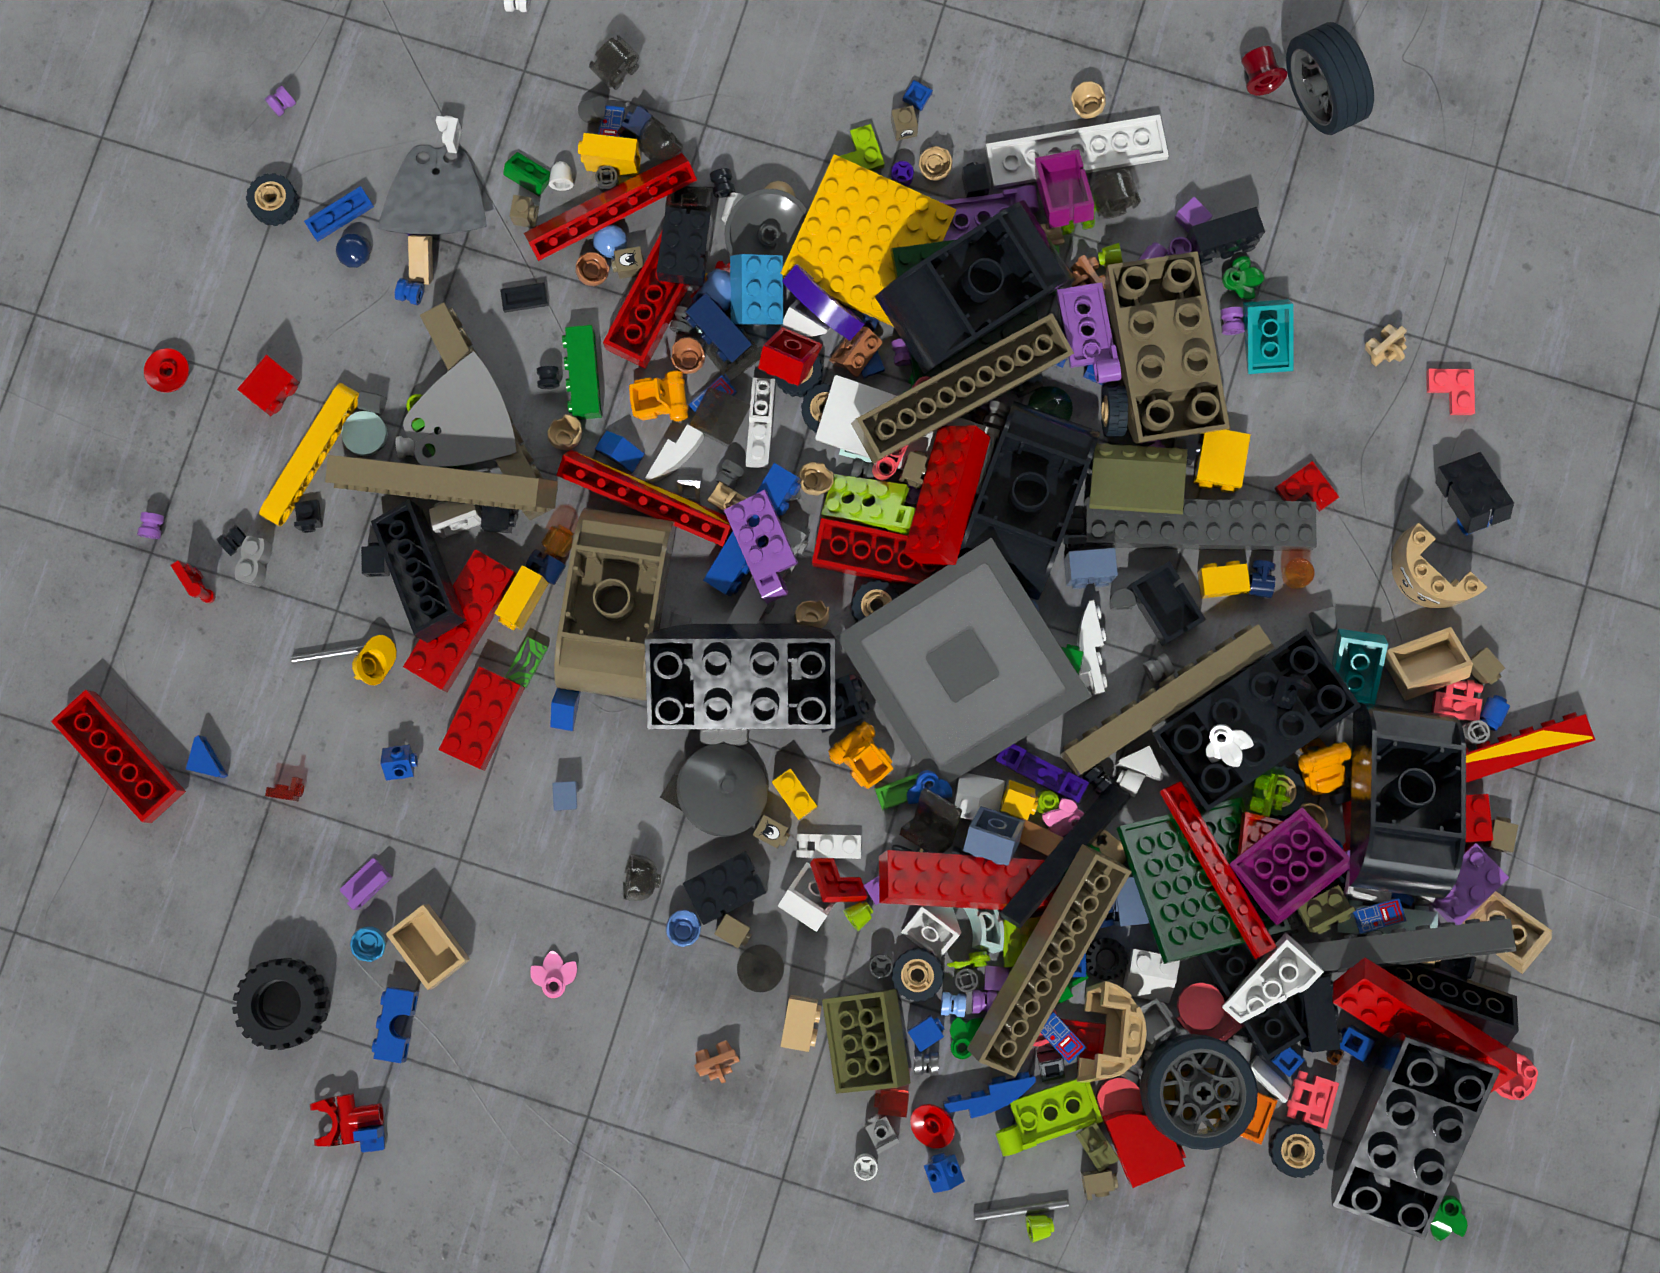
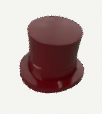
(1263, 71)

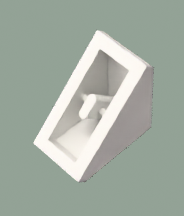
(1142, 762)

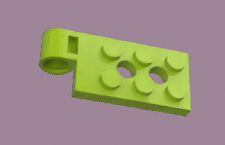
(886, 511)
(1034, 1128)

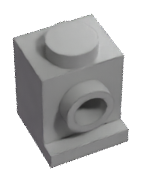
(886, 1141)

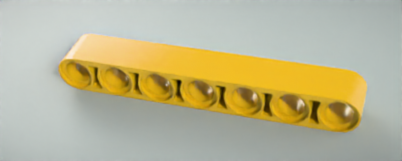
(309, 455)

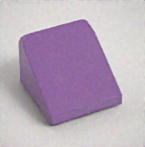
(995, 977)

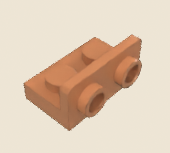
(857, 352)

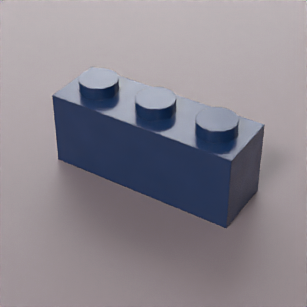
(716, 328)

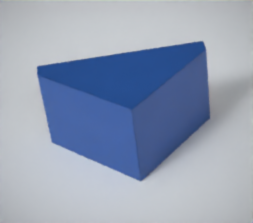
(620, 451)
(564, 709)
(204, 760)

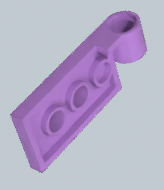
(990, 205)
(1092, 349)
(767, 561)

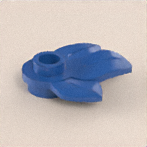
(938, 786)

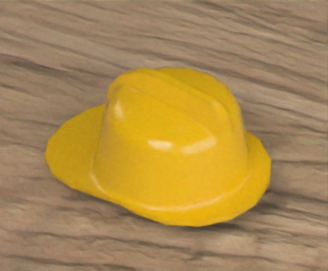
(374, 660)

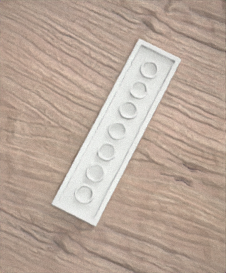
(1100, 148)

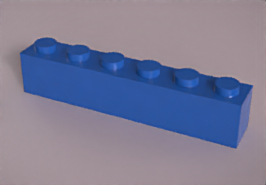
(730, 563)

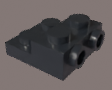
(849, 702)

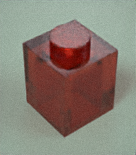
(892, 1102)

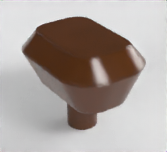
(979, 416)
(1335, 1056)

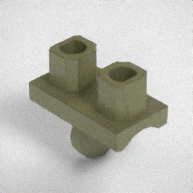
(1097, 1146)

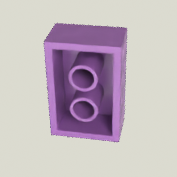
(1475, 884)

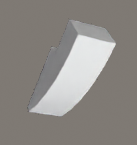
(675, 454)

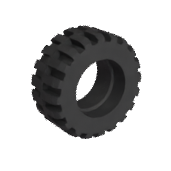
(251, 1010)

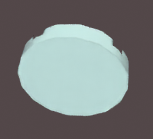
(364, 433)

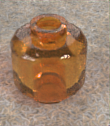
(558, 541)
(1298, 579)

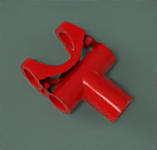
(346, 1118)

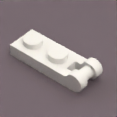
(829, 846)

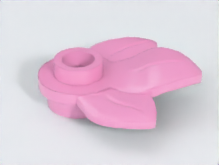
(1063, 819)
(554, 971)

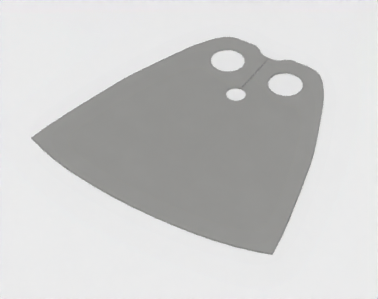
(469, 414)

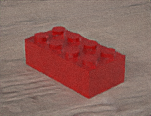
(481, 718)

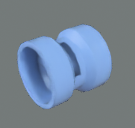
(959, 1004)

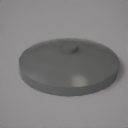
(764, 223)
(722, 790)

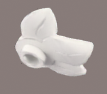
(1229, 748)

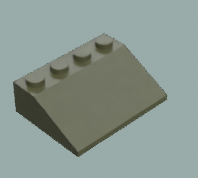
(1138, 478)
(866, 1041)

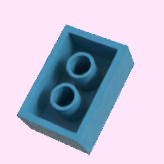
(756, 289)

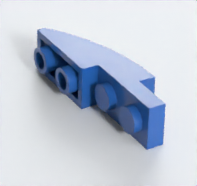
(1001, 1093)

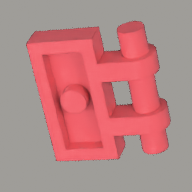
(1462, 707)
(1319, 1102)

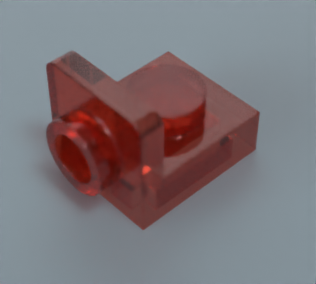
(283, 792)

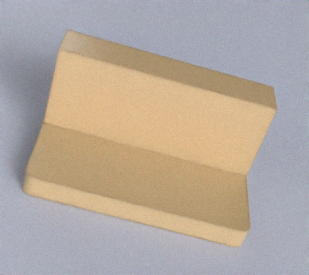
(420, 258)

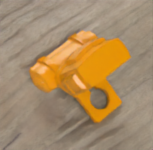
(659, 397)
(862, 756)
(1323, 768)

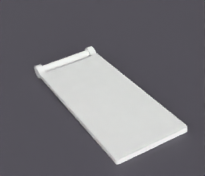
(852, 399)

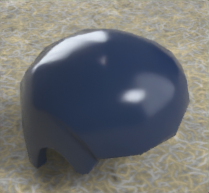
(353, 250)

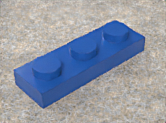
(339, 214)

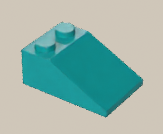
(1269, 336)
(1360, 662)

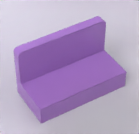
(365, 884)

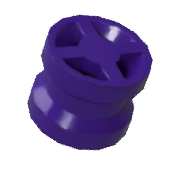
(904, 170)

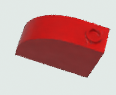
(1141, 1147)

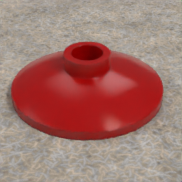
(158, 365)
(927, 1131)

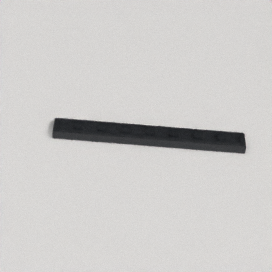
(1060, 859)

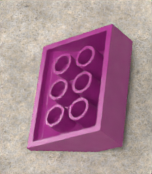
(1290, 865)

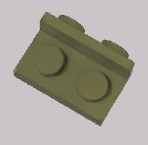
(1325, 910)

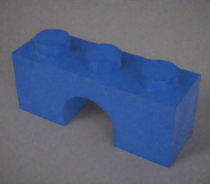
(389, 1044)

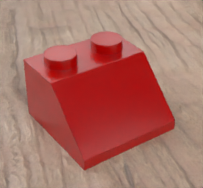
(789, 356)
(268, 386)

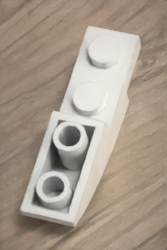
(760, 422)
(1090, 638)

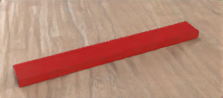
(1218, 869)

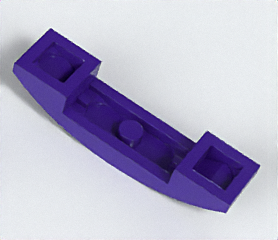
(821, 303)
(1043, 773)

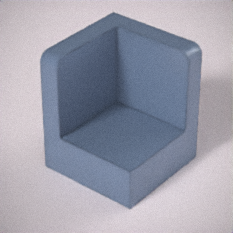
(565, 795)

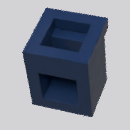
(633, 123)

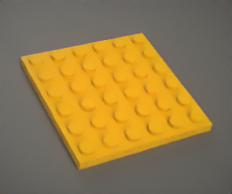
(854, 228)

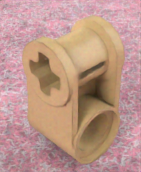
(1111, 847)

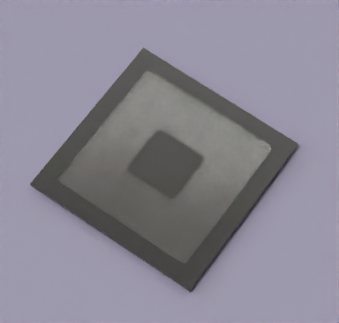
(963, 664)

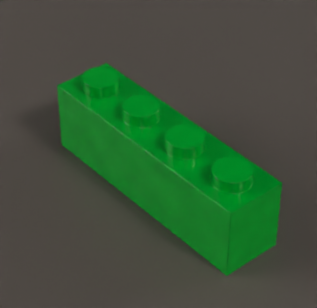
(583, 372)

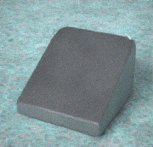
(690, 487)
(1323, 620)

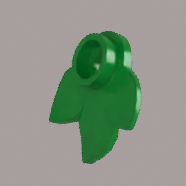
(1246, 277)
(963, 1033)
(1449, 1221)

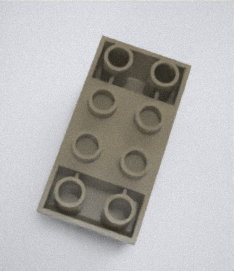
(1165, 347)
(612, 602)

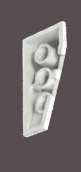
(1273, 980)

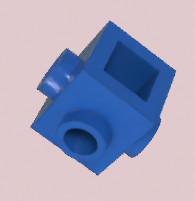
(398, 762)
(943, 1172)

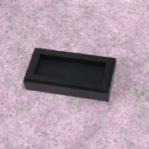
(524, 297)

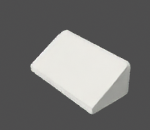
(1270, 1079)

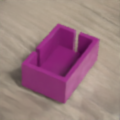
(1060, 188)

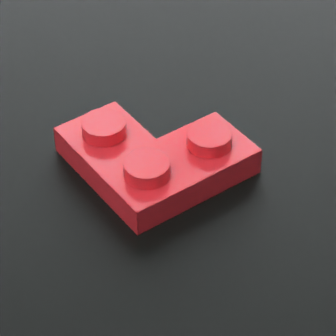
(1458, 384)

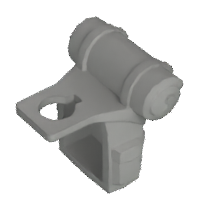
(1159, 1026)

